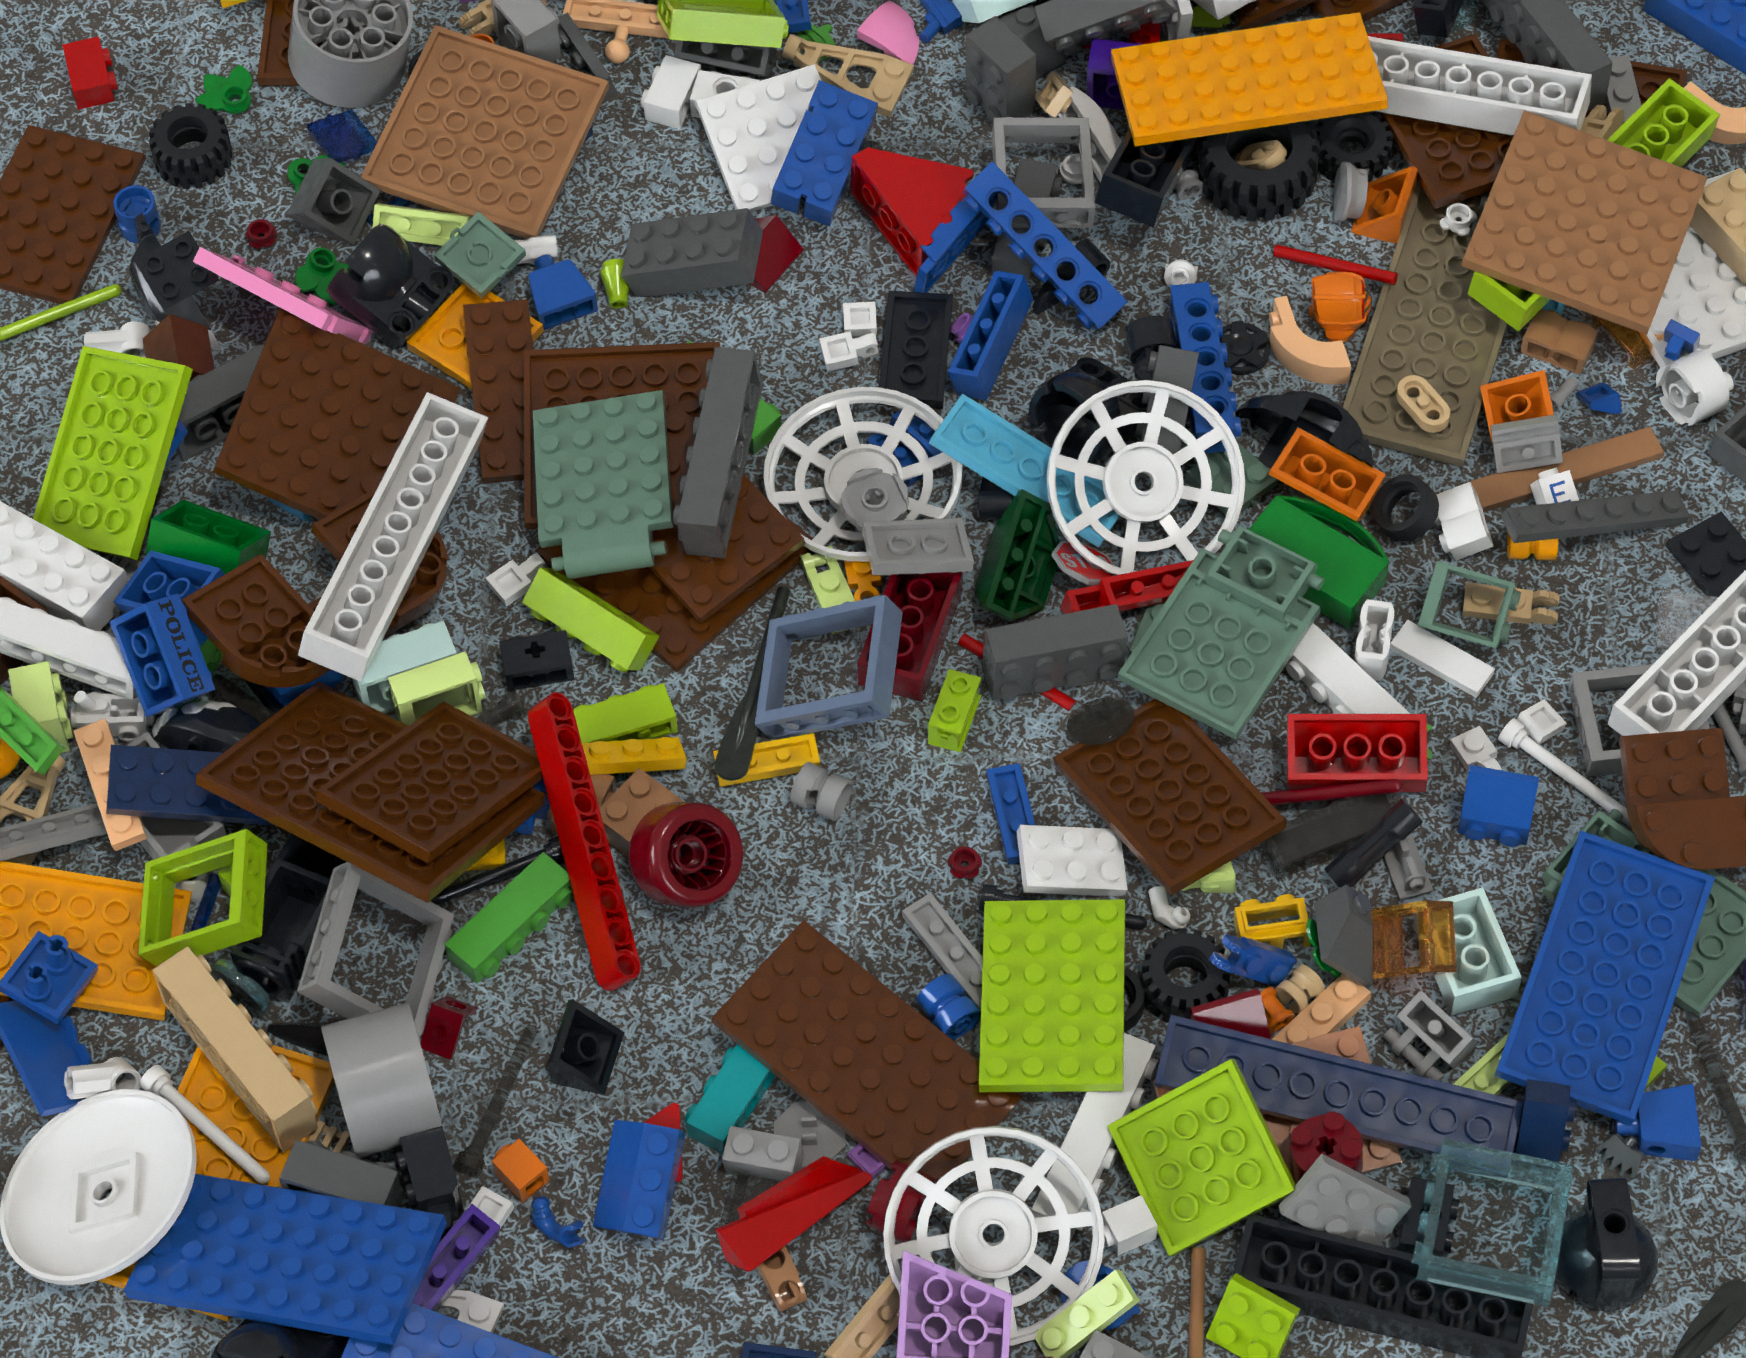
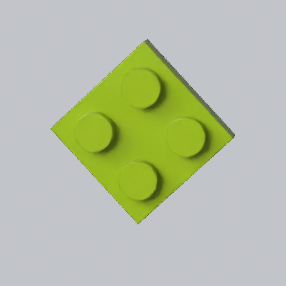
(1252, 1320)

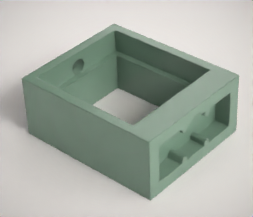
(1436, 593)

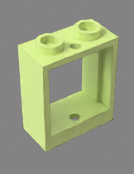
(444, 680)

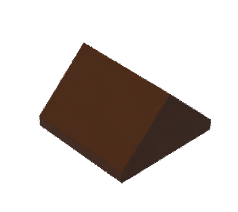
(180, 343)

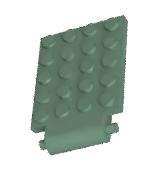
(603, 482)
(1226, 631)
(1721, 935)

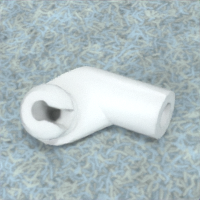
(1164, 913)

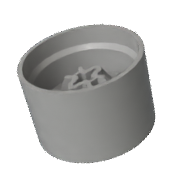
(333, 70)
(381, 1078)

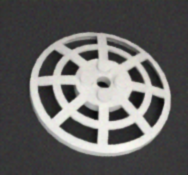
(855, 459)
(1152, 460)
(999, 1208)

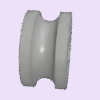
(1189, 185)

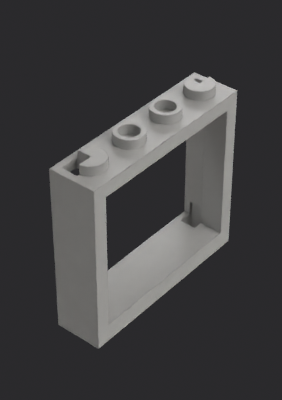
(330, 930)

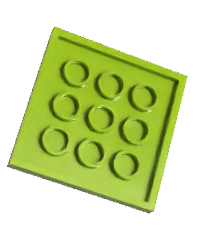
(1202, 1157)

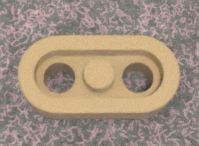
(1262, 155)
(1425, 405)

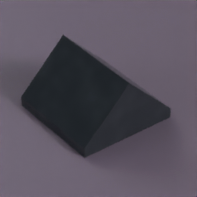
(584, 1050)

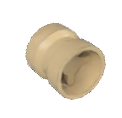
(1301, 987)

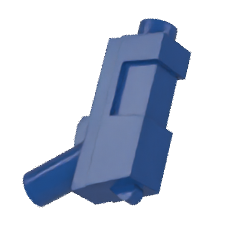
(941, 16)

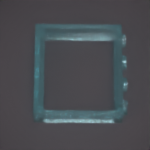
(1503, 1167)

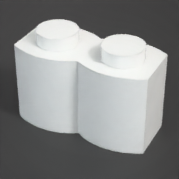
(1462, 522)
(1374, 637)

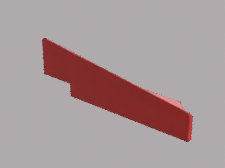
(1128, 589)
(788, 1210)

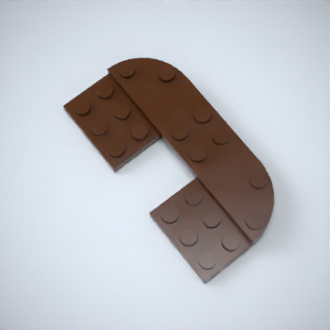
(262, 619)
(1682, 798)

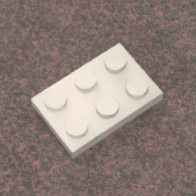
(1071, 861)

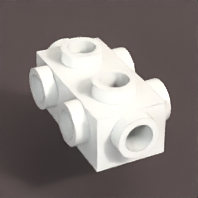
(123, 714)

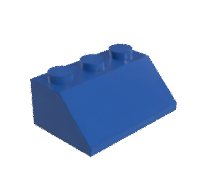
(639, 1179)

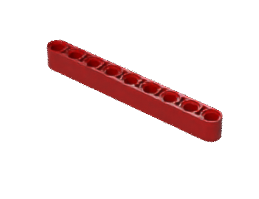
(584, 842)

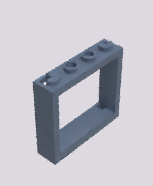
(837, 711)

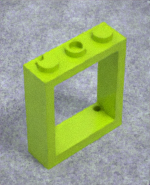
(724, 21)
(245, 919)

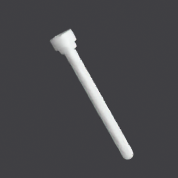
(1516, 736)
(158, 1082)

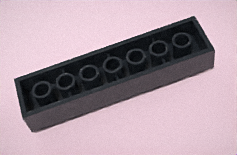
(1377, 1291)

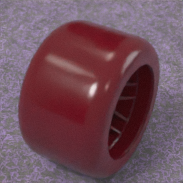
(708, 860)

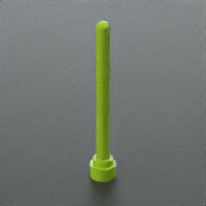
(59, 311)

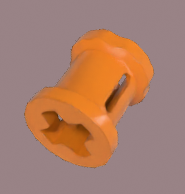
(1275, 1012)

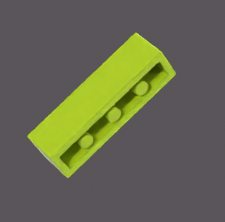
(590, 619)
(628, 716)

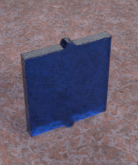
(342, 136)

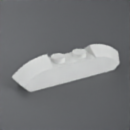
(1102, 134)

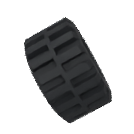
(193, 164)
(1176, 952)

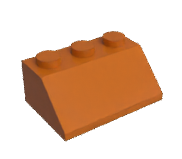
(1328, 474)

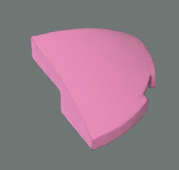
(891, 31)

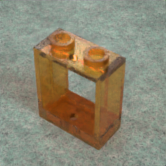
(1435, 940)

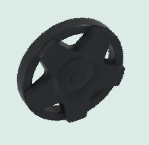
(1244, 347)

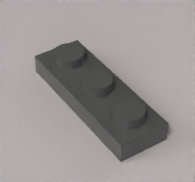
(583, 54)

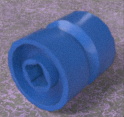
(129, 204)
(946, 1004)

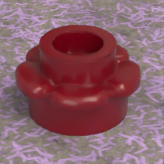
(260, 227)
(967, 855)

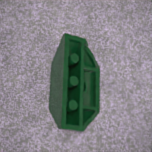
(1019, 559)

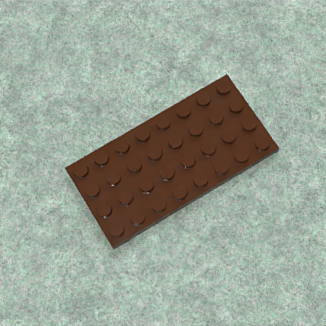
(860, 1053)

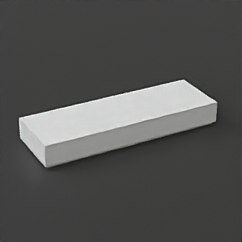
(1442, 658)

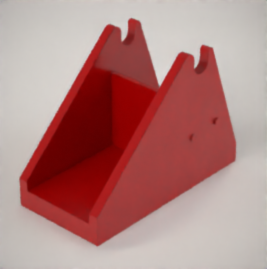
(908, 197)

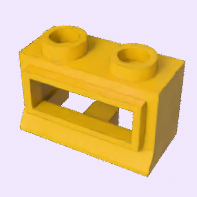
(1274, 933)

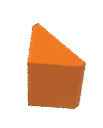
(1387, 206)
(1517, 399)

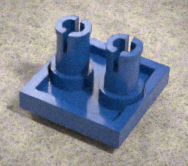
(48, 976)

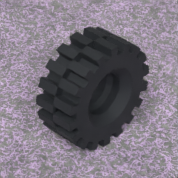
(1360, 128)

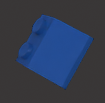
(1498, 805)

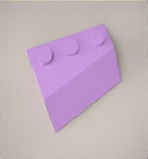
(950, 1314)

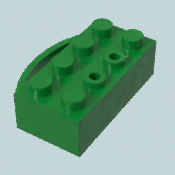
(1349, 569)

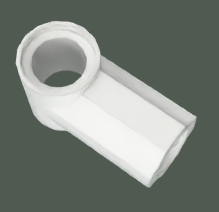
(127, 340)
(93, 1079)

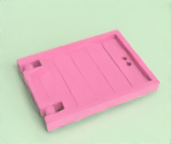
(282, 294)

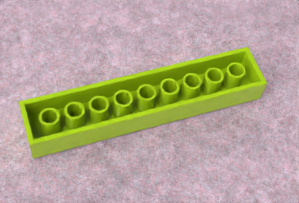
(1666, 127)

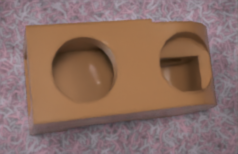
(782, 1280)

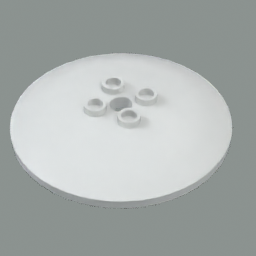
(55, 1187)

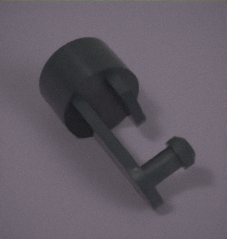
(1145, 336)

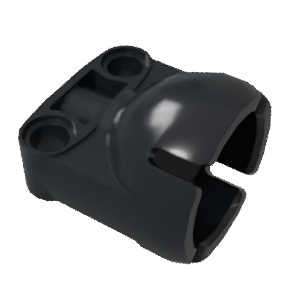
(390, 285)
(1066, 391)
(1603, 1266)
(270, 1340)

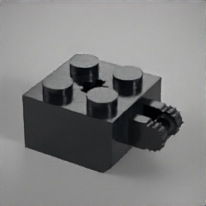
(430, 1175)

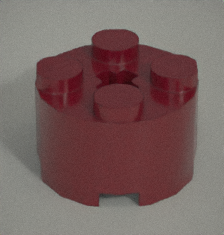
(1325, 1135)
(908, 1209)

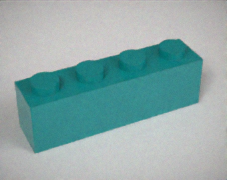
(728, 1098)

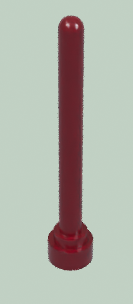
(1333, 791)

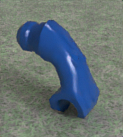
(547, 1224)

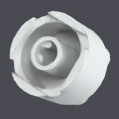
(1694, 380)

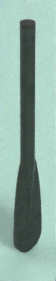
(740, 736)
(1714, 1320)

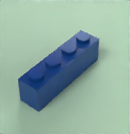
(990, 335)

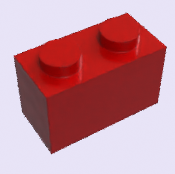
(88, 72)

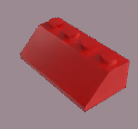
(1356, 749)

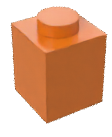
(520, 1170)

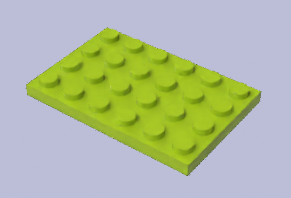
(112, 450)
(1053, 996)

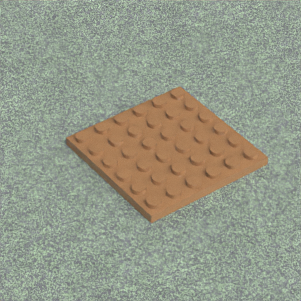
(485, 132)
(1584, 222)

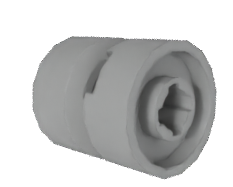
(819, 790)

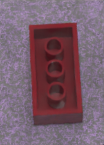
(927, 614)

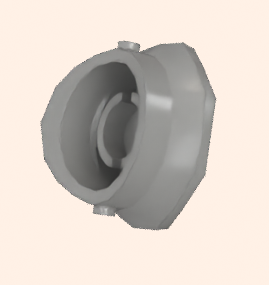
(1349, 191)

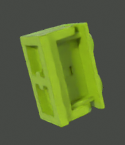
(954, 711)

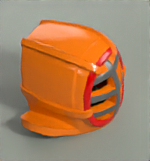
(1340, 304)

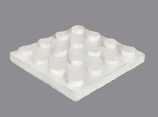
(754, 131)

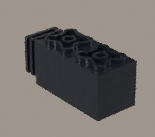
(290, 916)

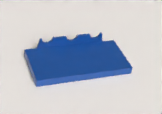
(949, 243)
(42, 1054)

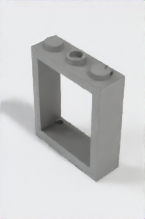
(1060, 211)
(1581, 684)

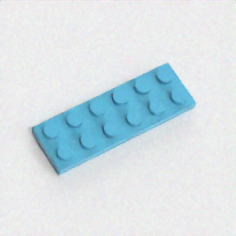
(1013, 460)

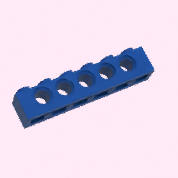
(994, 181)
(1199, 331)

